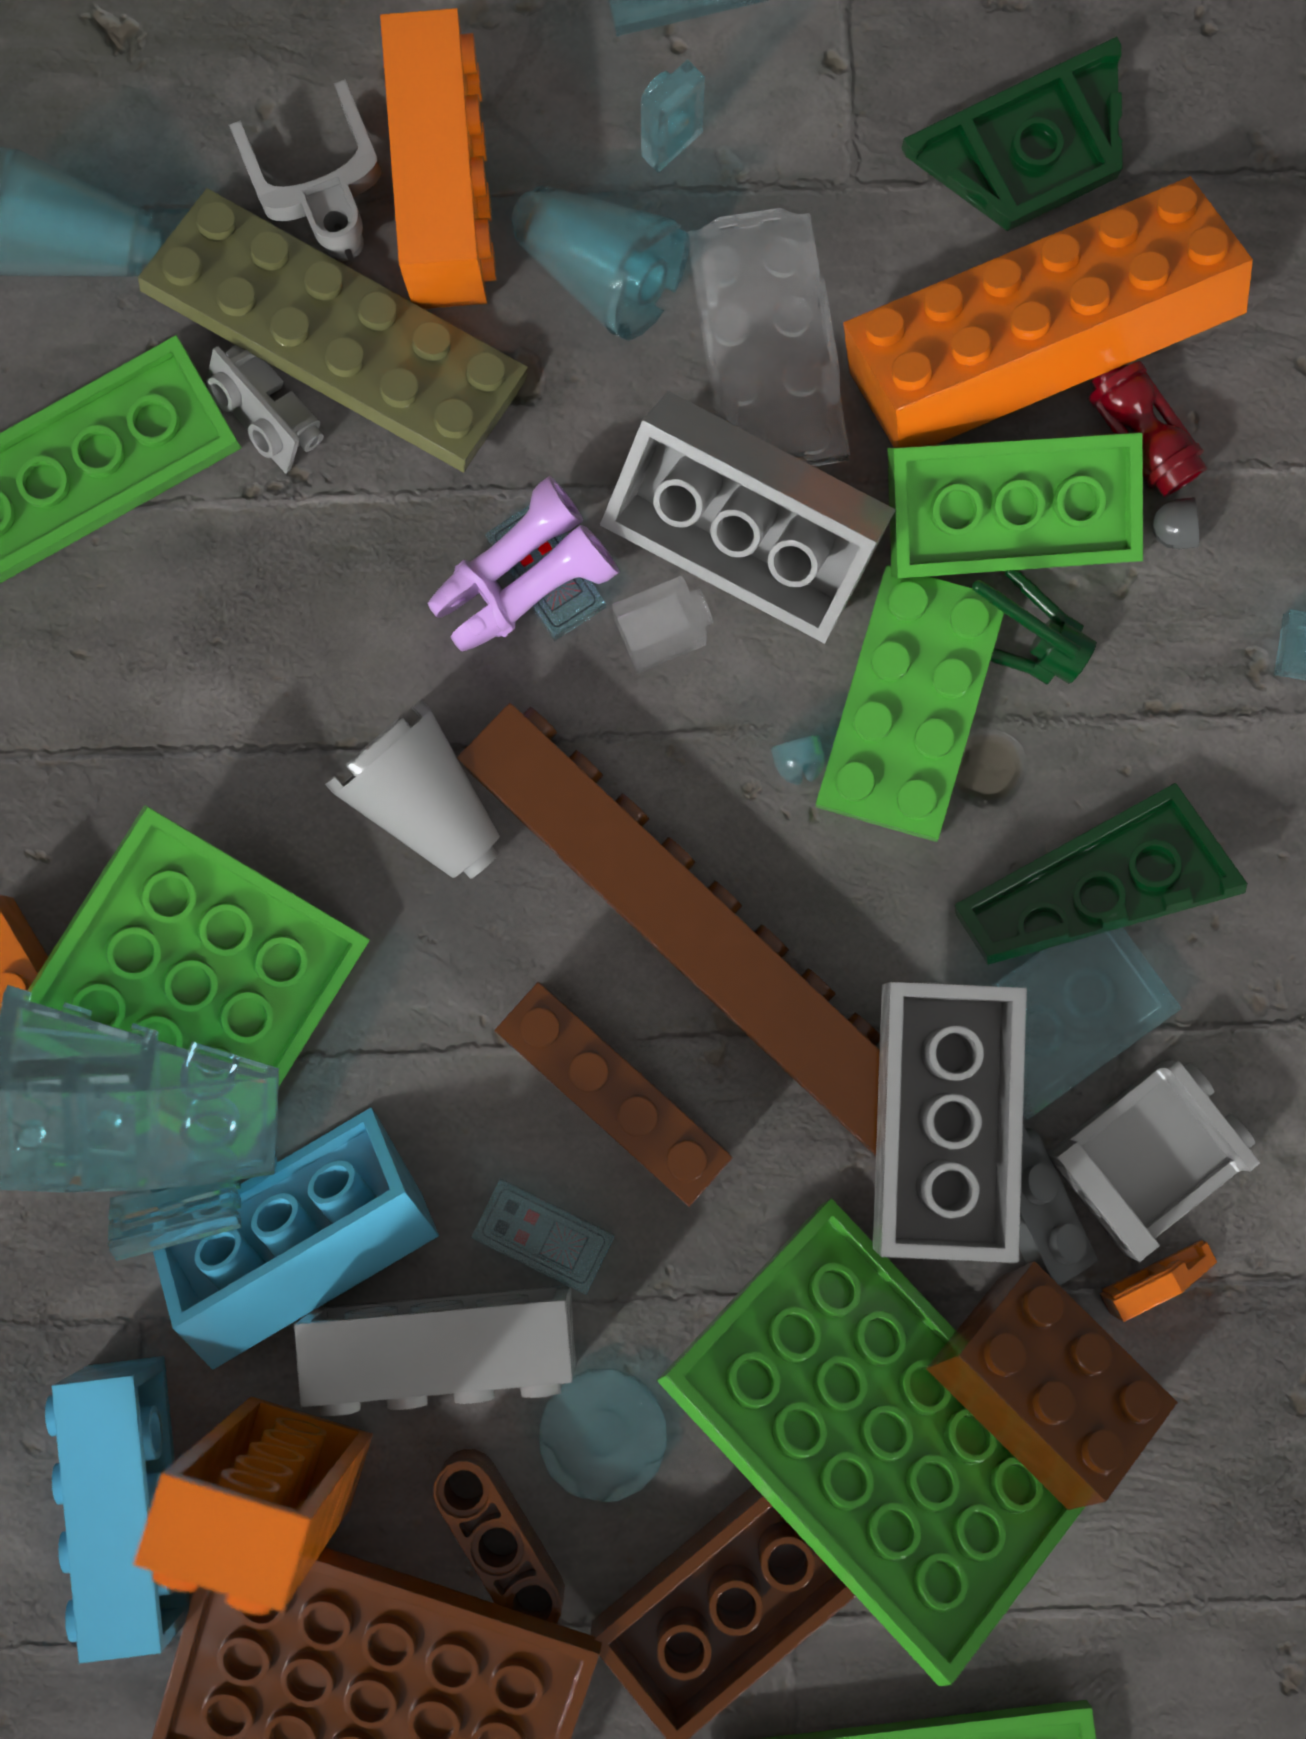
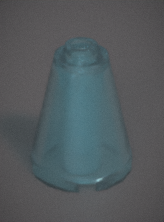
(67, 226)
(603, 254)

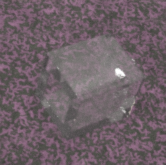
(662, 623)

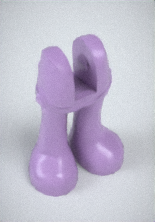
(576, 556)

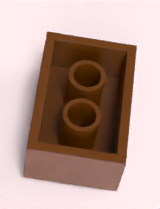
(1052, 1387)

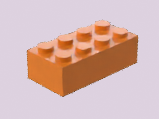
(438, 158)

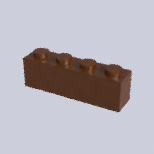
(614, 1093)

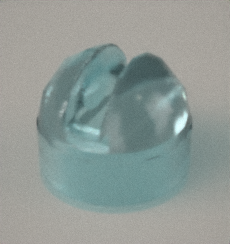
(798, 756)

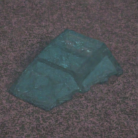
(122, 1108)

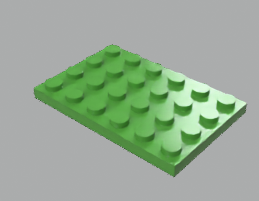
(842, 1428)

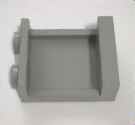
(1153, 1155)

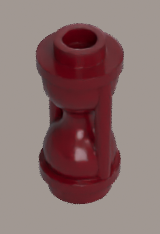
(1169, 451)

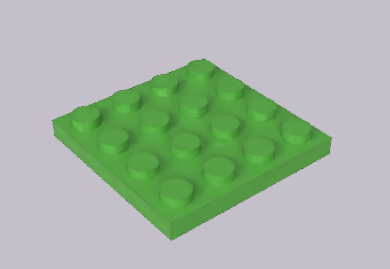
(199, 950)

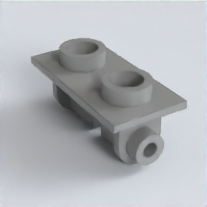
(244, 387)

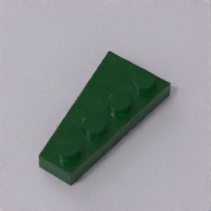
(1113, 876)

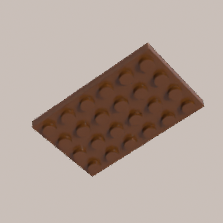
(373, 1660)

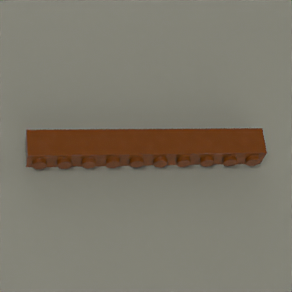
(681, 916)

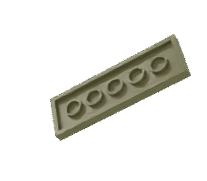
(333, 329)

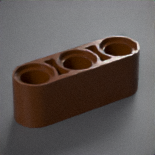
(497, 1509)

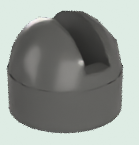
(1177, 524)

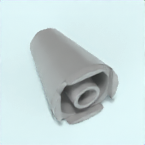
(421, 795)

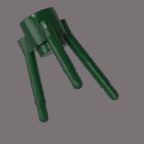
(1058, 644)

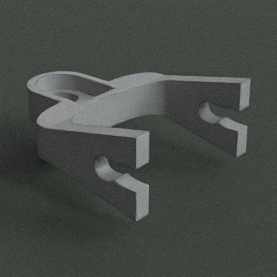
(325, 199)

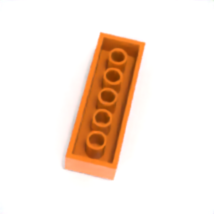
(1048, 316)
(253, 1505)

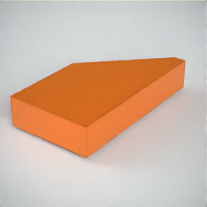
(1158, 1281)

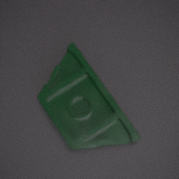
(1032, 141)

